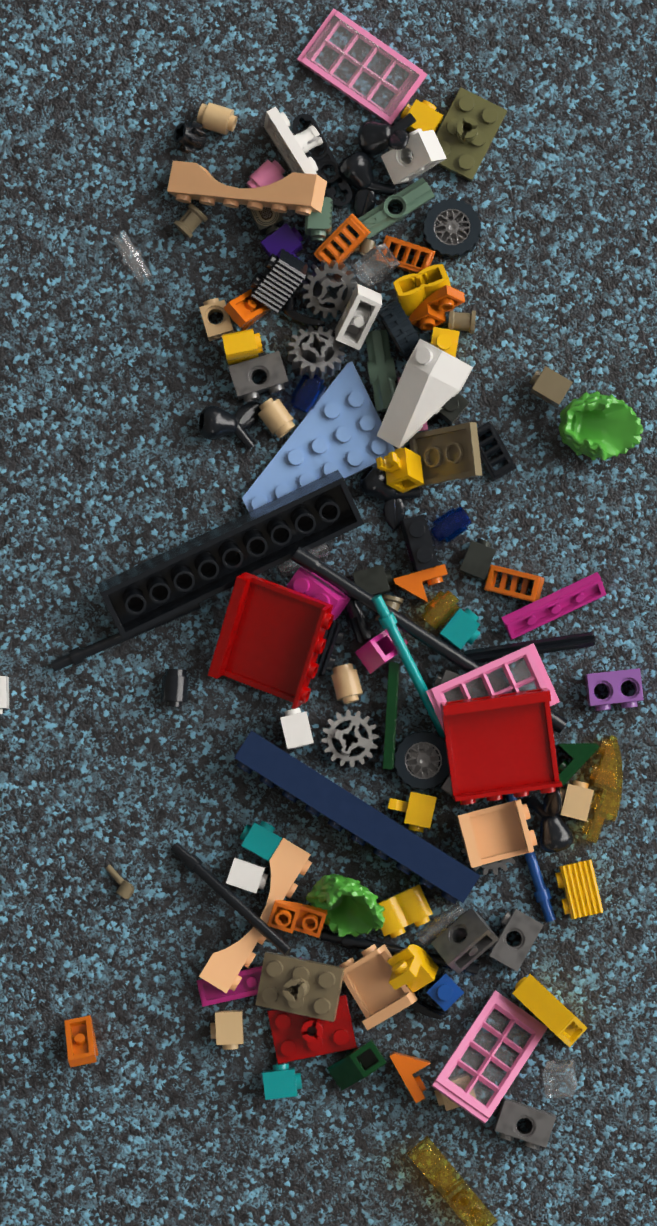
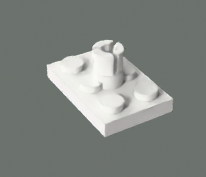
(292, 146)

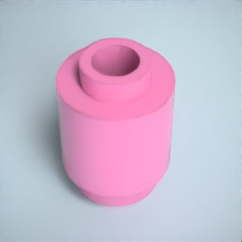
(266, 174)

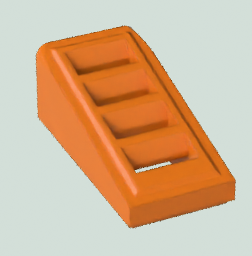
(419, 250)
(329, 252)
(492, 576)

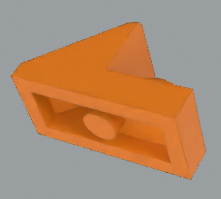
(245, 310)
(414, 582)
(80, 1041)
(407, 1066)

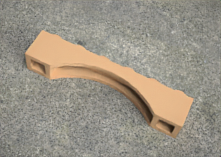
(294, 192)
(226, 964)

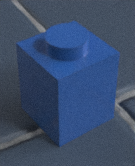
(444, 991)

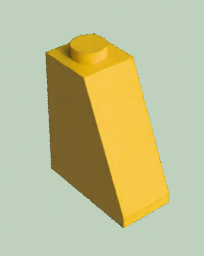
(549, 1010)

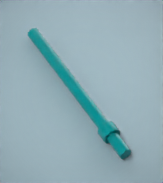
(389, 622)

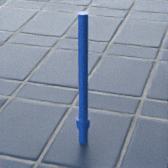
(542, 893)

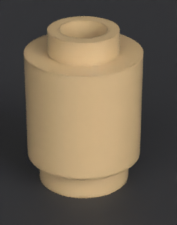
(217, 118)
(276, 417)
(346, 683)

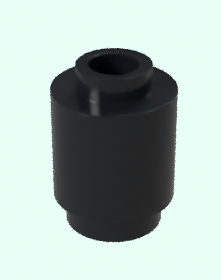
(174, 687)

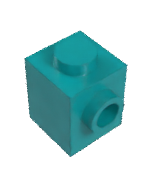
(461, 629)
(260, 839)
(281, 1082)

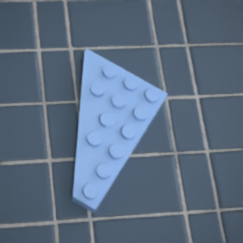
(330, 438)

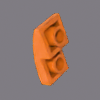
(433, 308)
(298, 917)

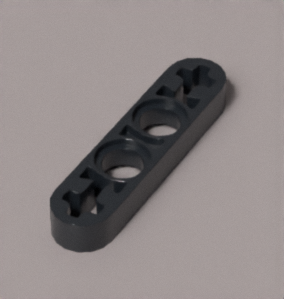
(323, 160)

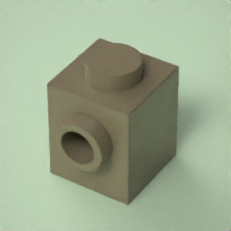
(550, 386)

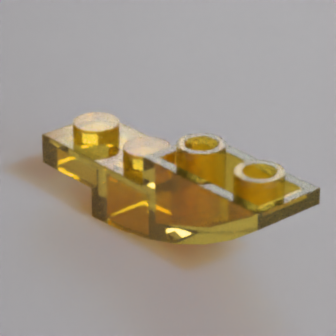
(608, 778)
(450, 1184)

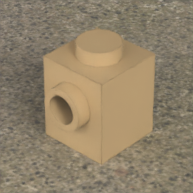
(576, 800)
(228, 1029)

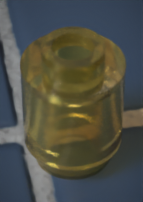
(440, 609)

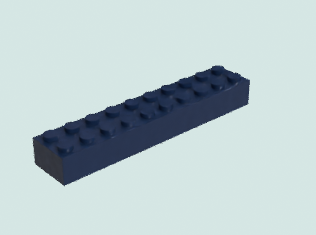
(357, 817)

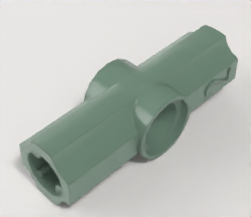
(409, 198)
(380, 368)

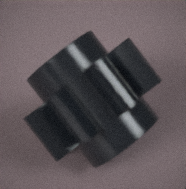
(189, 137)

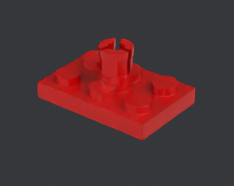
(306, 1037)

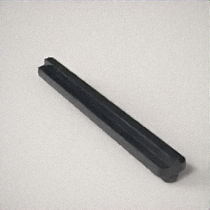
(542, 645)

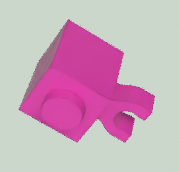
(377, 651)

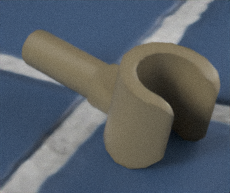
(365, 247)
(125, 889)

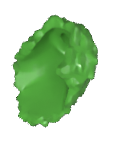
(599, 426)
(349, 905)

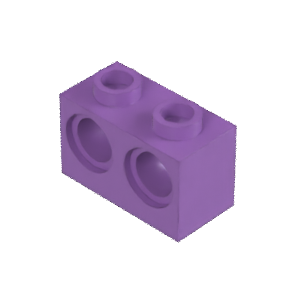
(613, 682)

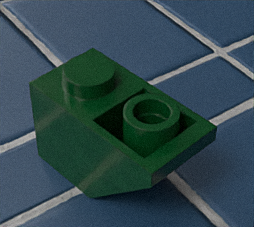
(357, 1064)

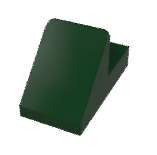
(579, 754)

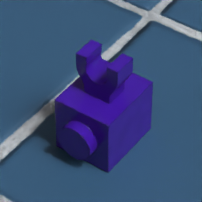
(284, 239)

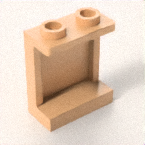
(496, 833)
(370, 986)

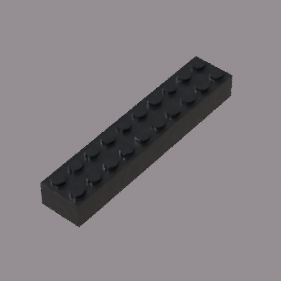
(220, 555)

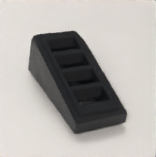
(489, 427)

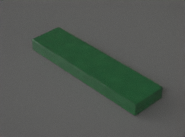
(391, 715)

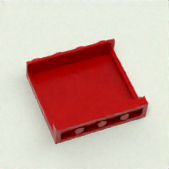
(271, 638)
(500, 745)

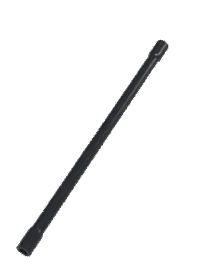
(314, 565)

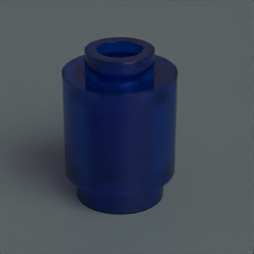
(307, 393)
(450, 524)

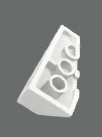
(424, 387)

